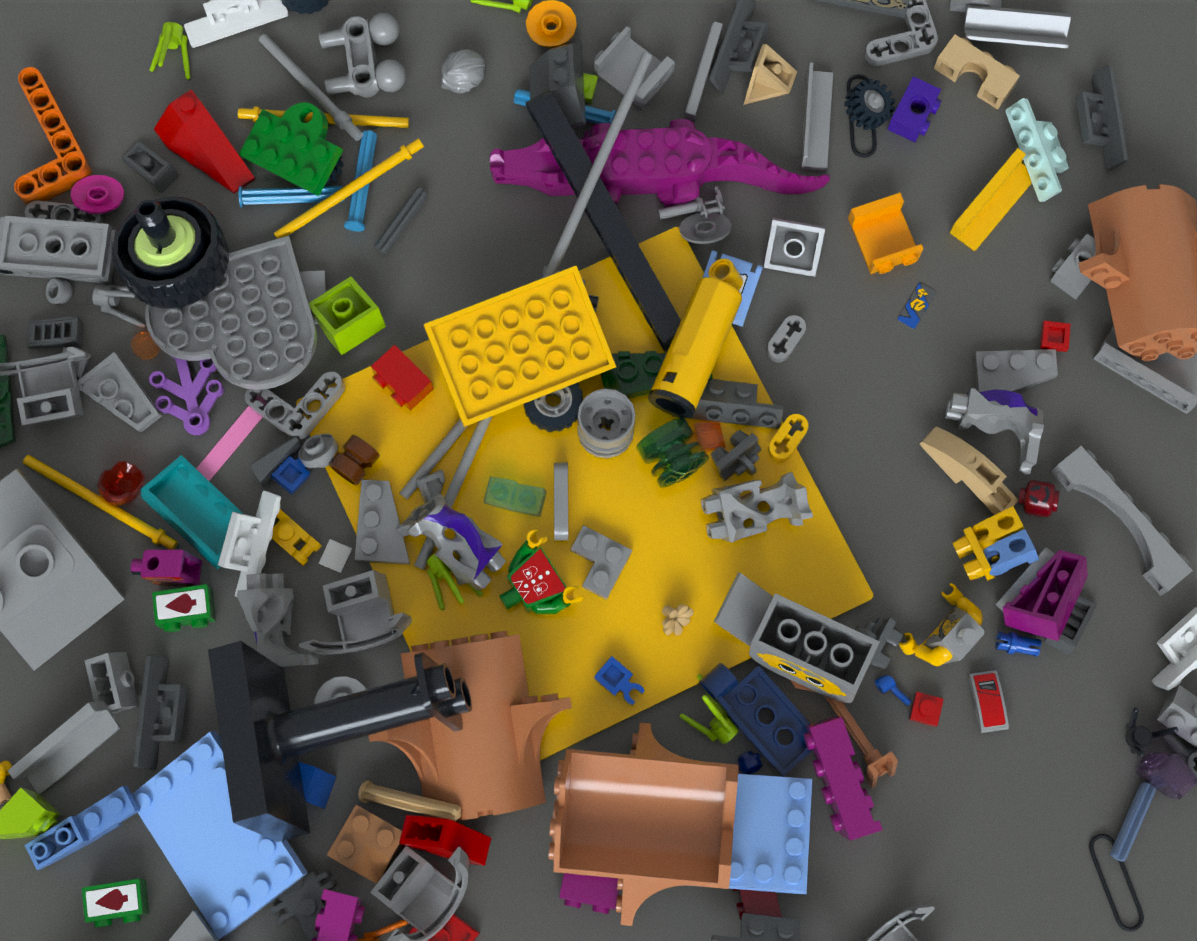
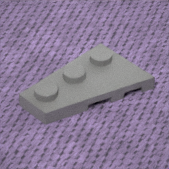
(120, 392)

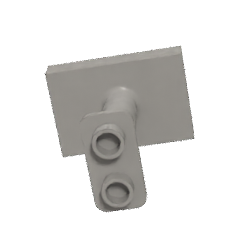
(46, 576)

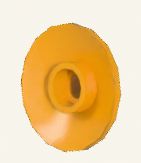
(551, 14)

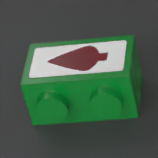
(184, 607)
(115, 901)

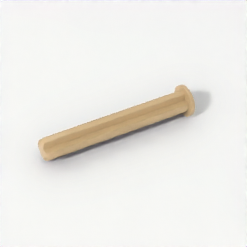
(408, 801)

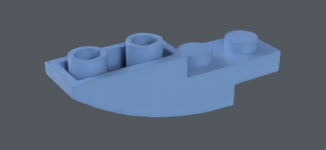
(82, 829)

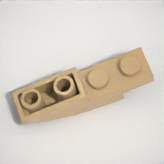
(967, 464)

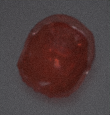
(120, 483)

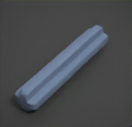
(1133, 821)

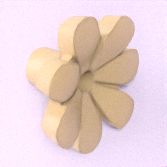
(676, 618)

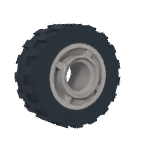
(559, 416)

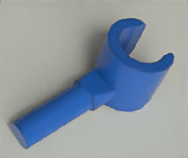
(887, 683)

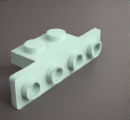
(1042, 149)

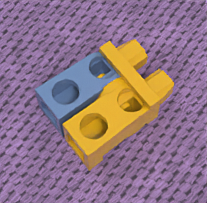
(997, 545)

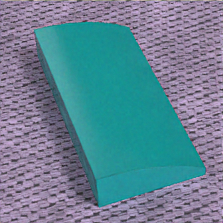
(191, 507)

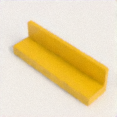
(993, 202)

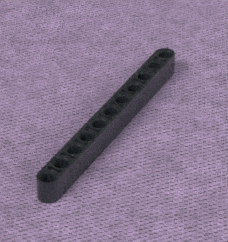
(606, 218)

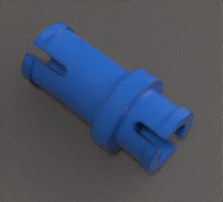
(1019, 644)

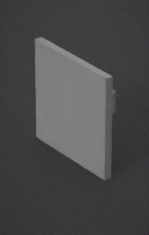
(743, 609)

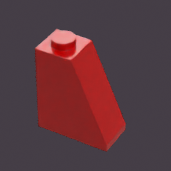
(443, 837)

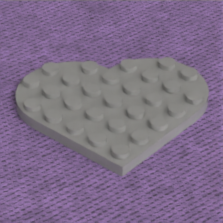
(250, 324)

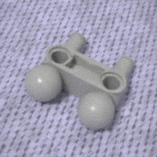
(361, 56)

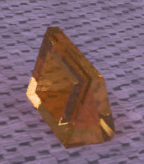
(709, 436)

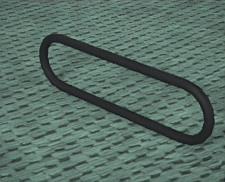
(851, 124)
(1106, 887)

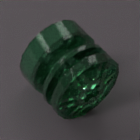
(674, 457)

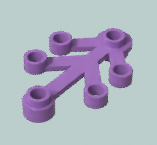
(189, 392)

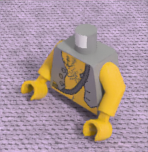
(953, 636)

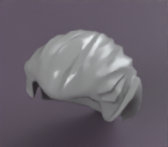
(462, 71)

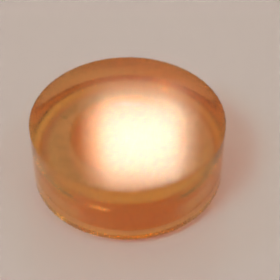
(144, 346)

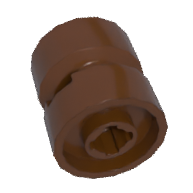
(354, 460)

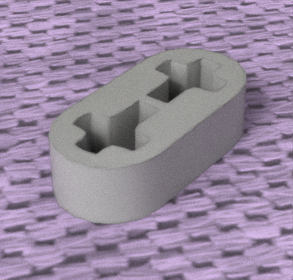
(781, 335)

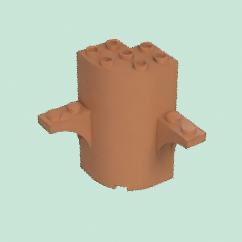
(1148, 268)
(496, 755)
(644, 820)

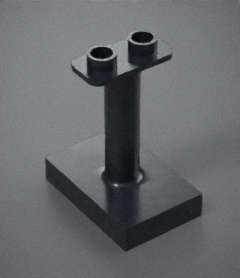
(266, 737)

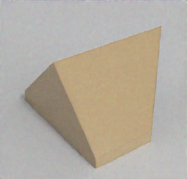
(770, 76)

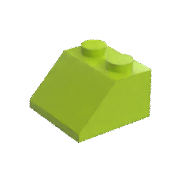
(347, 315)
(26, 815)

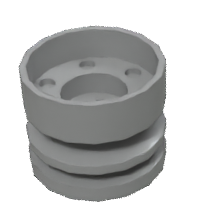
(608, 409)

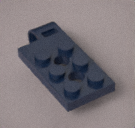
(742, 703)

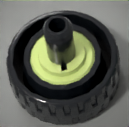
(170, 252)

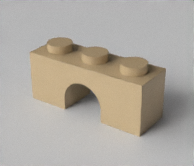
(962, 57)

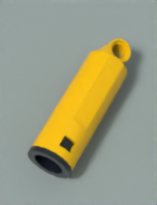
(698, 341)

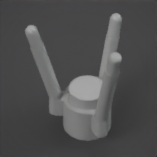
(110, 296)

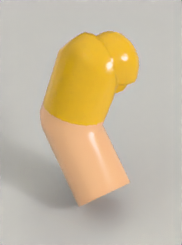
(5, 795)

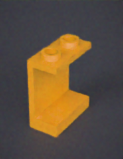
(884, 234)

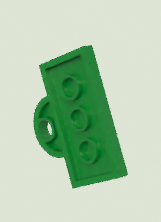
(293, 147)

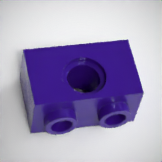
(917, 95)

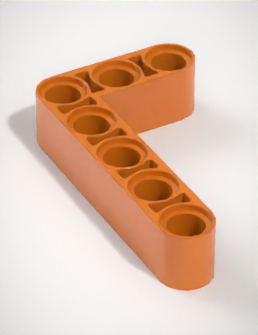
(58, 137)

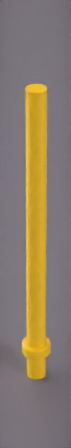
(363, 120)
(349, 189)
(157, 536)

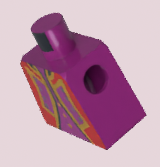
(168, 568)

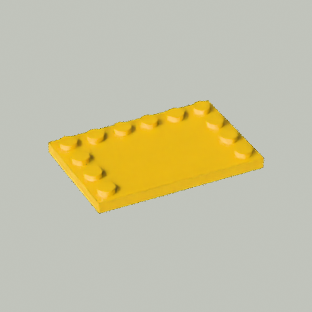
(519, 346)

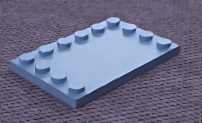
(771, 834)
(219, 862)

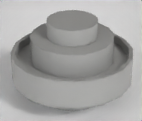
(318, 451)

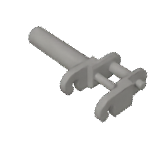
(696, 205)

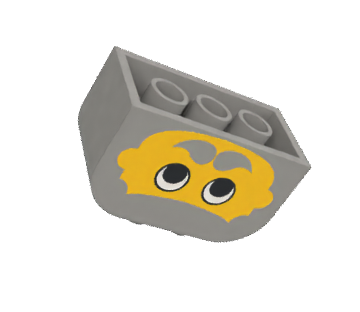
(812, 649)

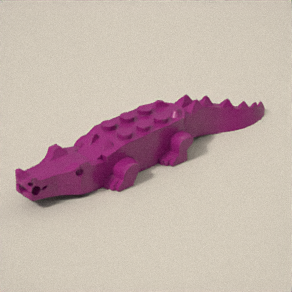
(653, 161)

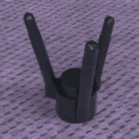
(1140, 736)

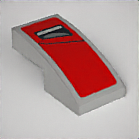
(989, 701)

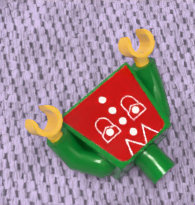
(536, 581)

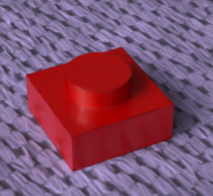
(1055, 336)
(926, 709)

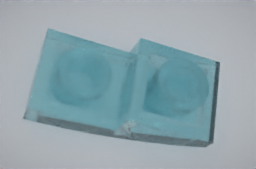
(514, 496)

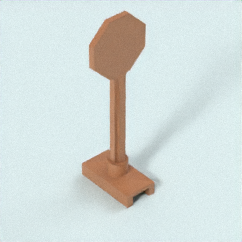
(876, 763)

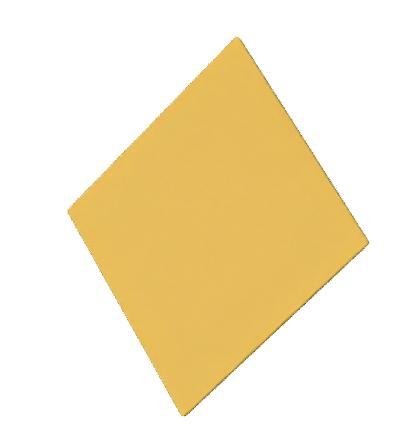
(614, 496)

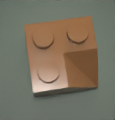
(366, 844)

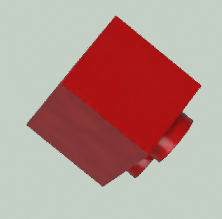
(401, 378)

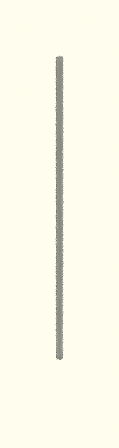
(552, 268)

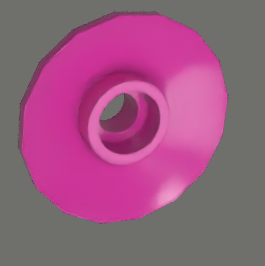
(97, 194)

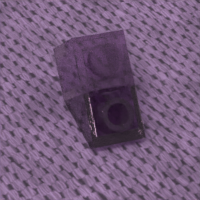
(1167, 774)

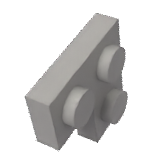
(608, 560)

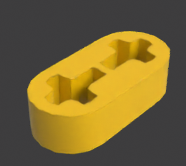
(793, 441)

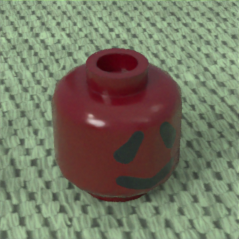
(1039, 498)

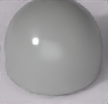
(64, 294)

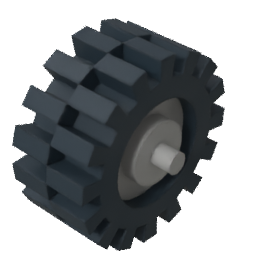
(869, 104)

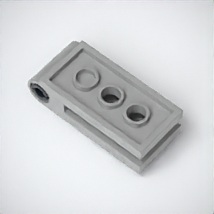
(32, 244)

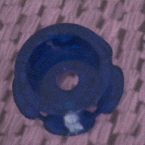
(749, 763)

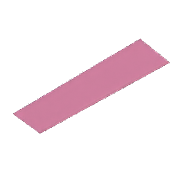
(230, 441)

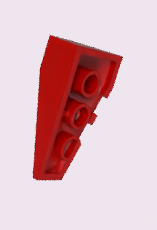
(196, 137)

